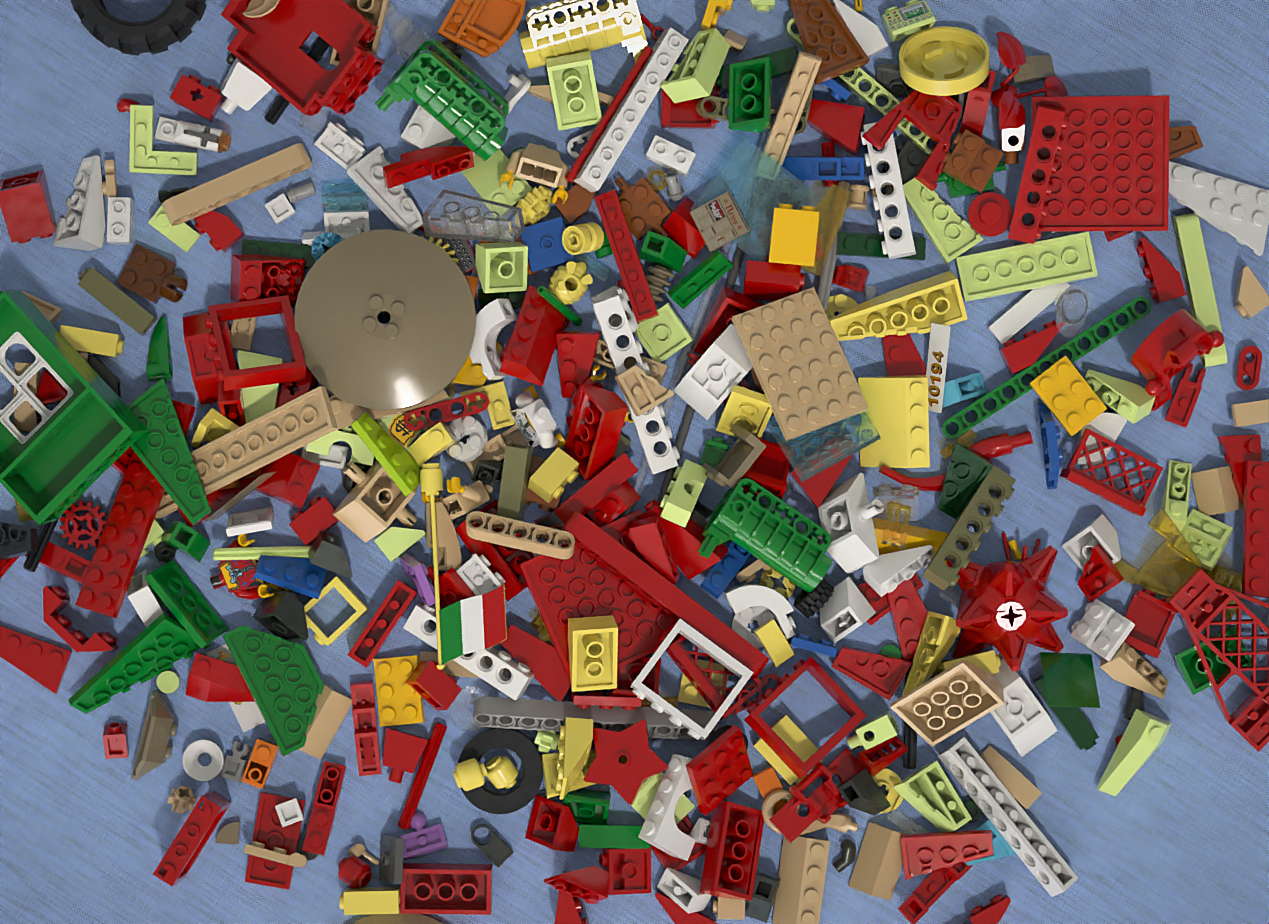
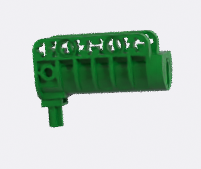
(450, 97)
(768, 534)

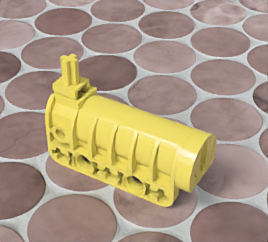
(581, 30)

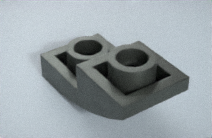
(488, 471)

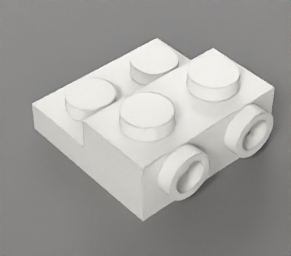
(1101, 629)

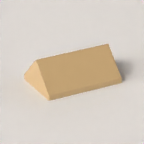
(329, 715)
(878, 862)

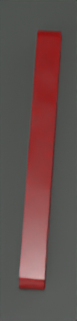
(662, 591)

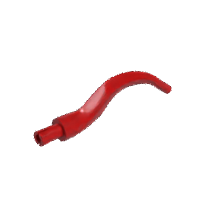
(989, 448)

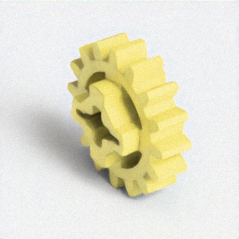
(535, 205)

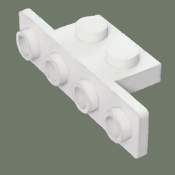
(342, 222)

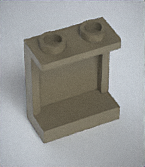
(737, 459)

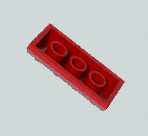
(533, 339)
(595, 429)
(502, 558)
(732, 851)

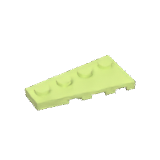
(942, 225)

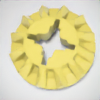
(767, 581)

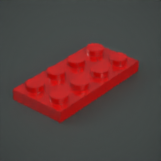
(272, 834)

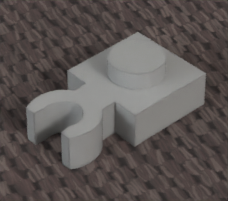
(235, 765)

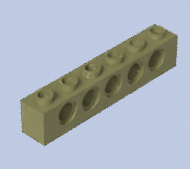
(937, 570)

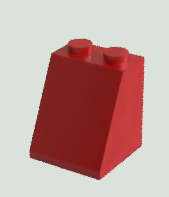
(27, 207)

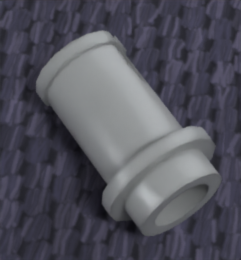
(675, 190)
(300, 192)

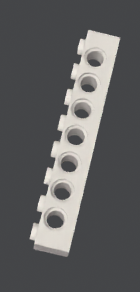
(631, 110)
(603, 310)
(1008, 817)

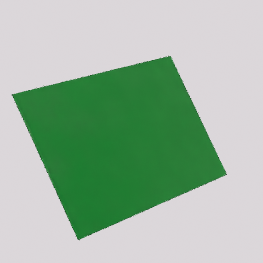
(1069, 680)

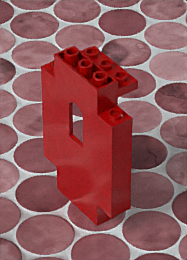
(274, 52)

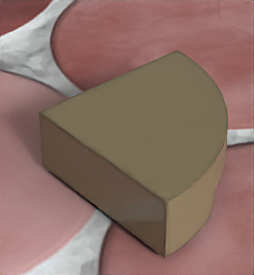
(229, 834)

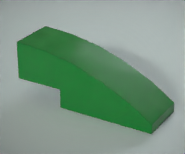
(611, 836)

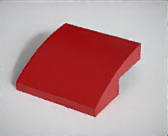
(669, 861)

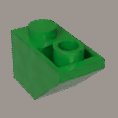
(663, 252)
(186, 540)

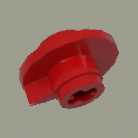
(990, 214)

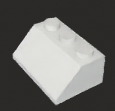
(426, 132)

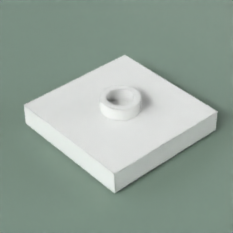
(250, 521)

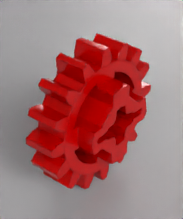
(77, 533)

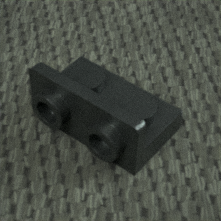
(910, 160)

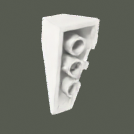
(85, 218)

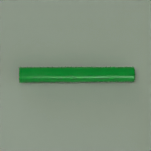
(559, 305)

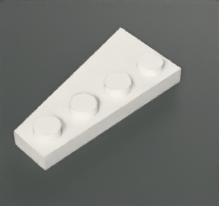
(392, 201)

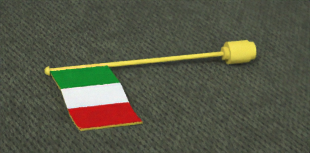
(471, 622)

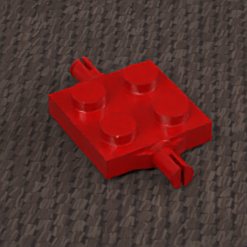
(451, 587)

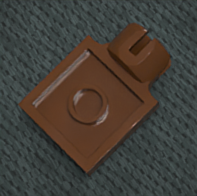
(151, 276)

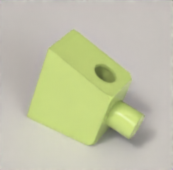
(883, 727)

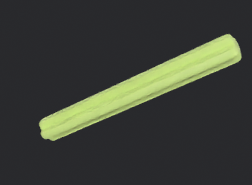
(248, 553)

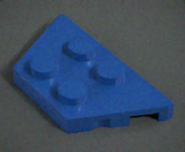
(1051, 452)

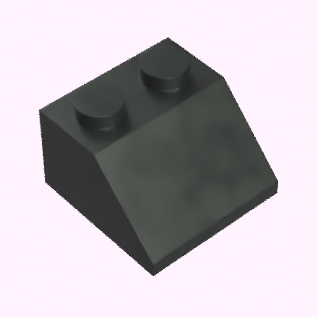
(283, 616)

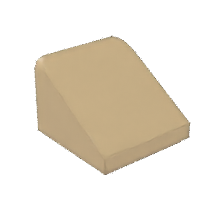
(736, 41)

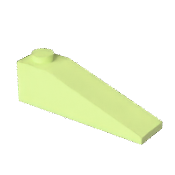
(1136, 746)

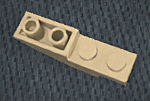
(657, 369)

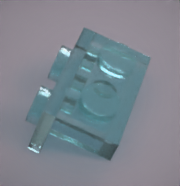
(343, 197)

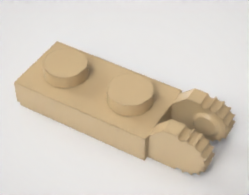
(277, 854)

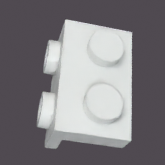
(340, 146)
(479, 576)

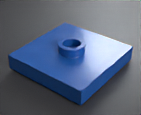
(545, 244)

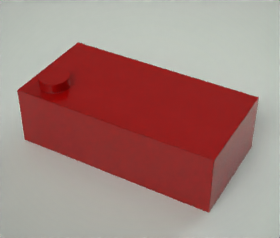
(446, 889)

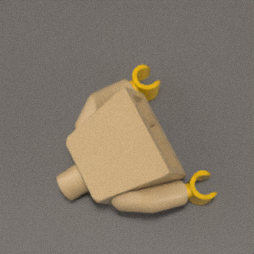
(538, 165)
(463, 497)

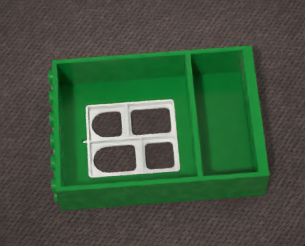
(72, 440)

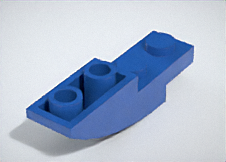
(825, 167)
(725, 570)

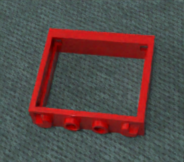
(258, 375)
(779, 747)
(192, 838)

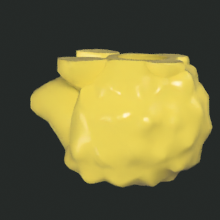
(570, 282)

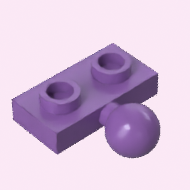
(423, 840)

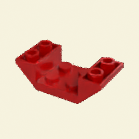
(201, 358)
(53, 603)

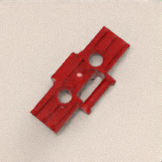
(821, 801)

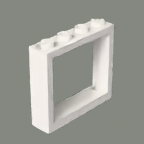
(712, 650)

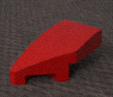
(850, 278)

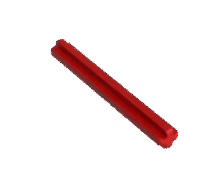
(422, 775)

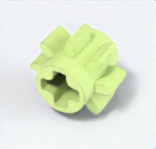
(547, 740)

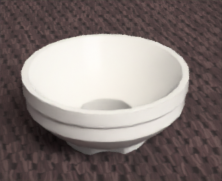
(191, 760)

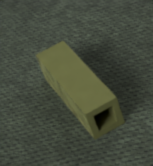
(116, 300)
(514, 481)

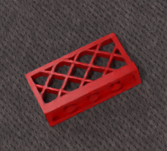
(1109, 491)
(702, 682)

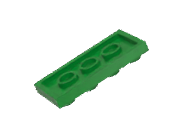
(187, 603)

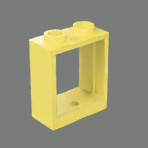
(350, 596)

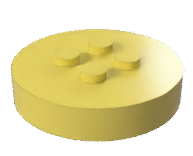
(944, 60)

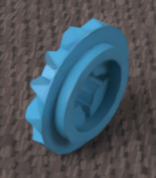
(328, 239)

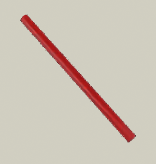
(606, 118)

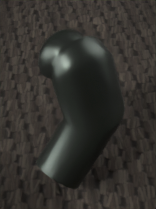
(848, 855)

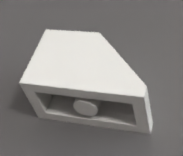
(683, 890)

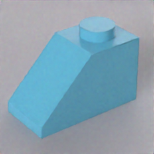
(963, 389)

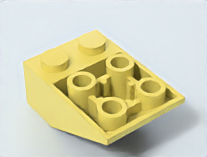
(574, 751)

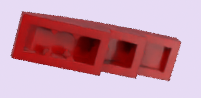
(597, 488)
(366, 728)

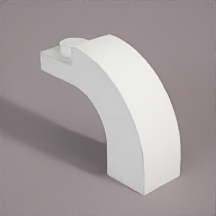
(488, 325)
(751, 595)

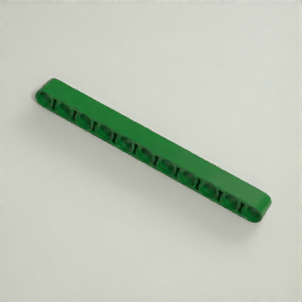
(1034, 371)

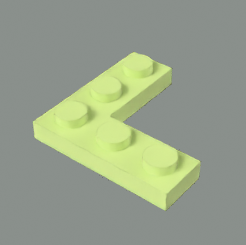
(145, 159)

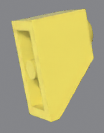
(431, 443)

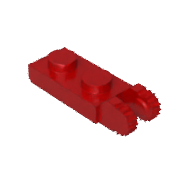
(1185, 397)

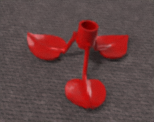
(1005, 98)

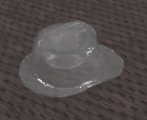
(1072, 310)

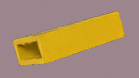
(916, 537)

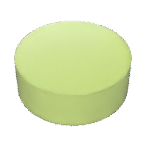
(168, 682)

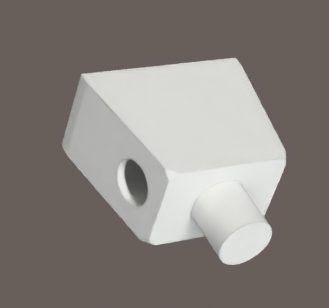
(242, 88)

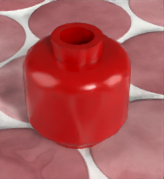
(354, 872)

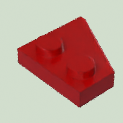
(1098, 575)

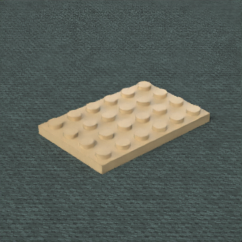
(799, 363)

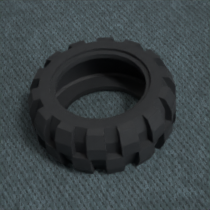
(140, 37)

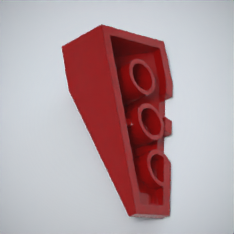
(216, 681)

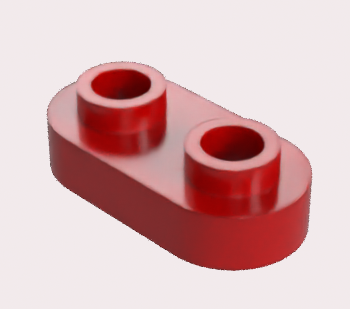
(1247, 368)

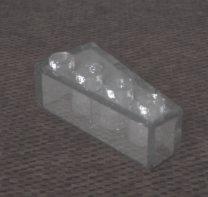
(472, 218)

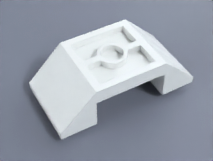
(715, 374)
(1021, 714)

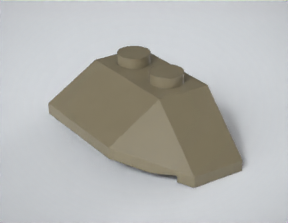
(155, 737)

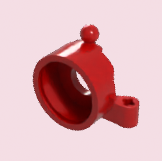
(1170, 351)

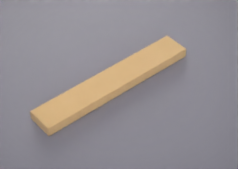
(791, 106)

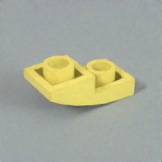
(774, 642)

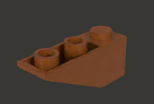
(577, 203)

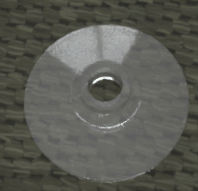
(459, 708)

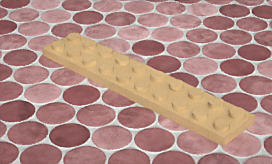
(260, 443)

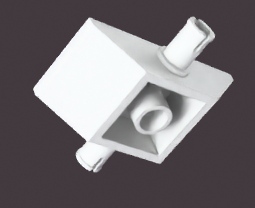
(849, 522)

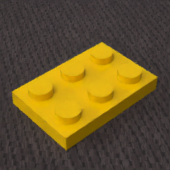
(1068, 396)
(395, 698)

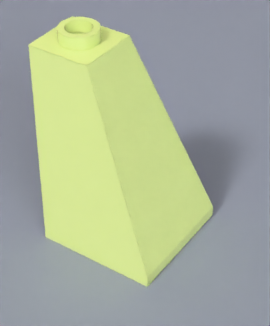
(263, 398)

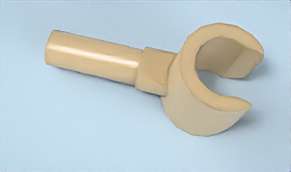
(359, 850)

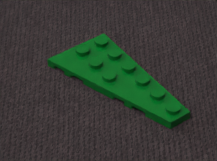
(167, 452)
(140, 660)

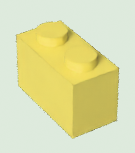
(554, 475)

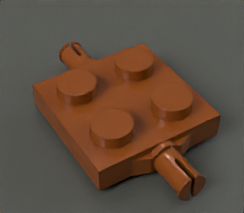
(643, 207)

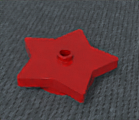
(641, 761)

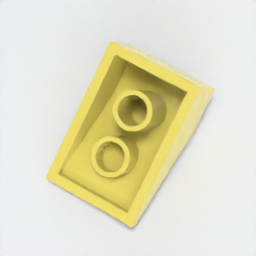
(593, 653)

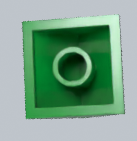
(588, 805)

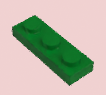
(700, 279)

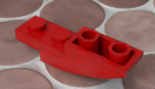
(428, 161)
(64, 562)
(324, 808)
(990, 913)

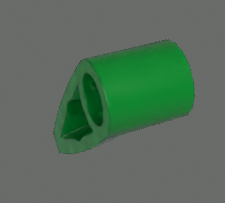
(159, 355)

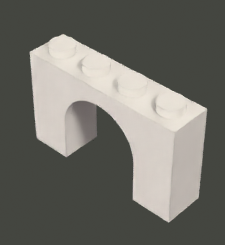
(660, 823)

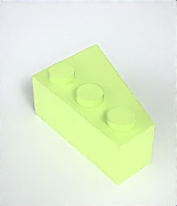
(934, 797)

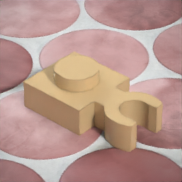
(110, 185)

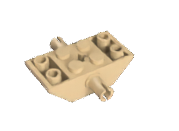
(364, 511)

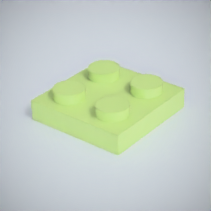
(663, 334)

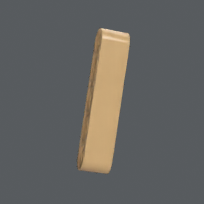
(512, 527)

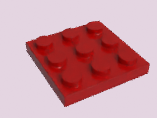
(719, 770)

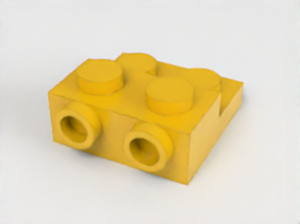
(712, 12)

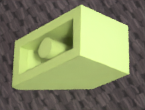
(180, 234)
(398, 540)

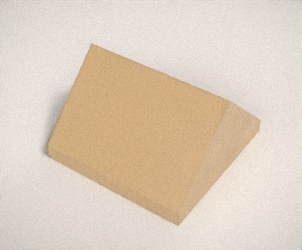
(1215, 491)

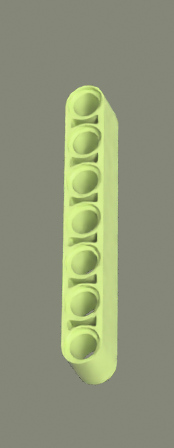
(1198, 281)

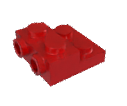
(628, 870)

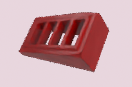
(867, 758)

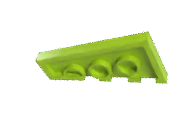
(389, 453)

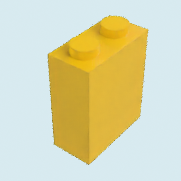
(794, 235)

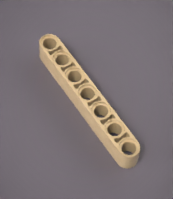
(237, 184)

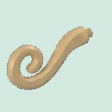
(838, 821)

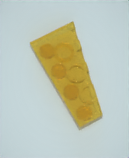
(832, 211)

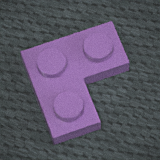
(417, 573)

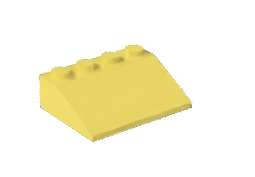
(902, 419)

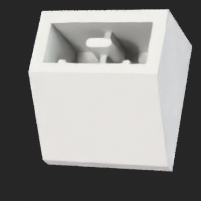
(844, 610)

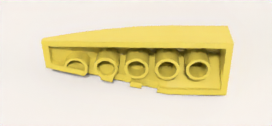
(904, 310)

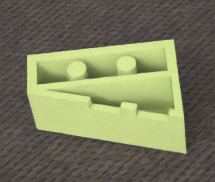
(699, 68)

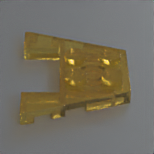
(1168, 565)

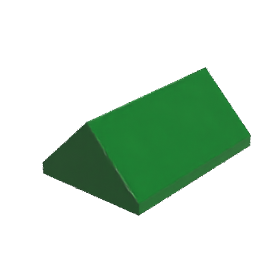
(750, 95)
(1191, 668)

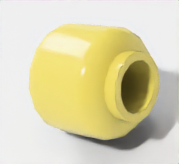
(501, 772)
(470, 774)

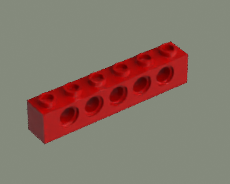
(1019, 229)

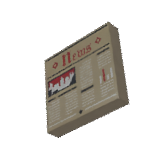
(720, 221)

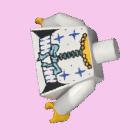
(535, 420)

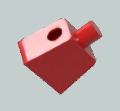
(402, 752)

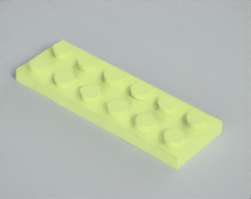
(1026, 267)

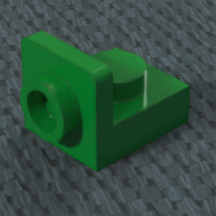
(714, 452)

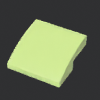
(1206, 537)

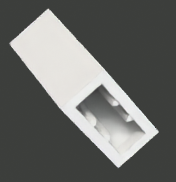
(1107, 425)
(145, 599)

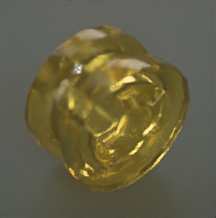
(660, 174)

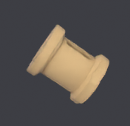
(858, 200)

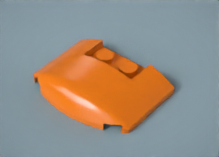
(482, 24)

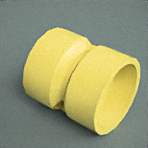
(582, 238)

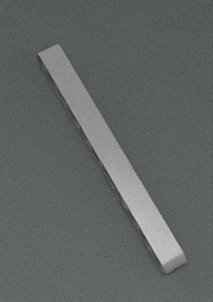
(550, 715)

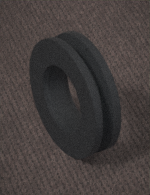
(532, 774)

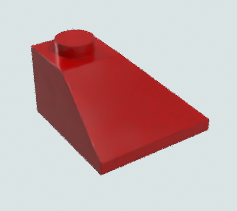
(552, 825)

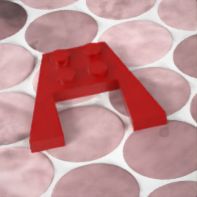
(934, 117)

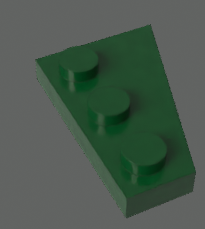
(962, 479)

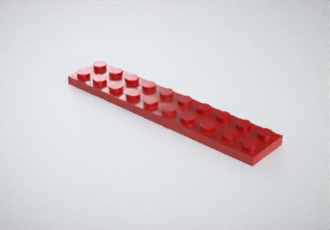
(125, 533)

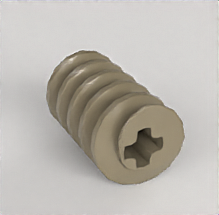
(657, 280)

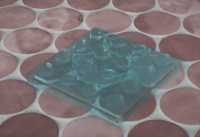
(757, 188)
(826, 445)

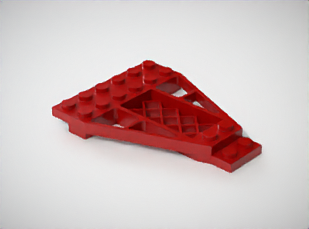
(1199, 603)

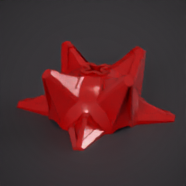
(1008, 607)

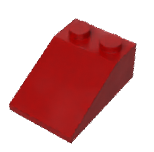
(719, 318)
(290, 482)

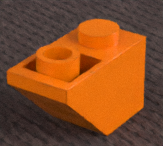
(260, 763)

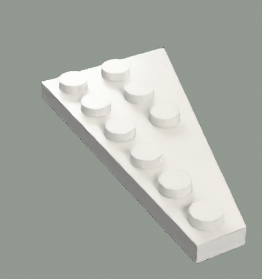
(1223, 203)

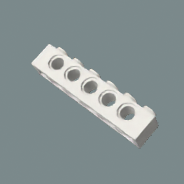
(904, 245)
(521, 676)

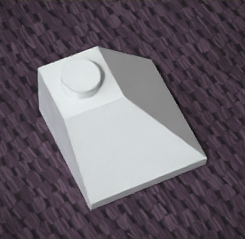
(1096, 532)

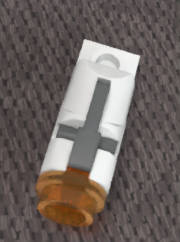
(192, 135)

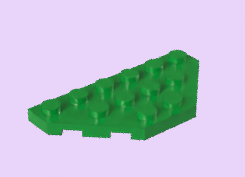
(279, 682)

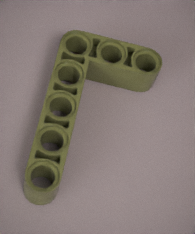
(720, 104)

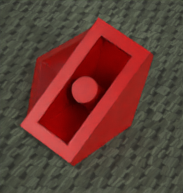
(50, 390)

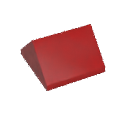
(683, 229)
(629, 672)

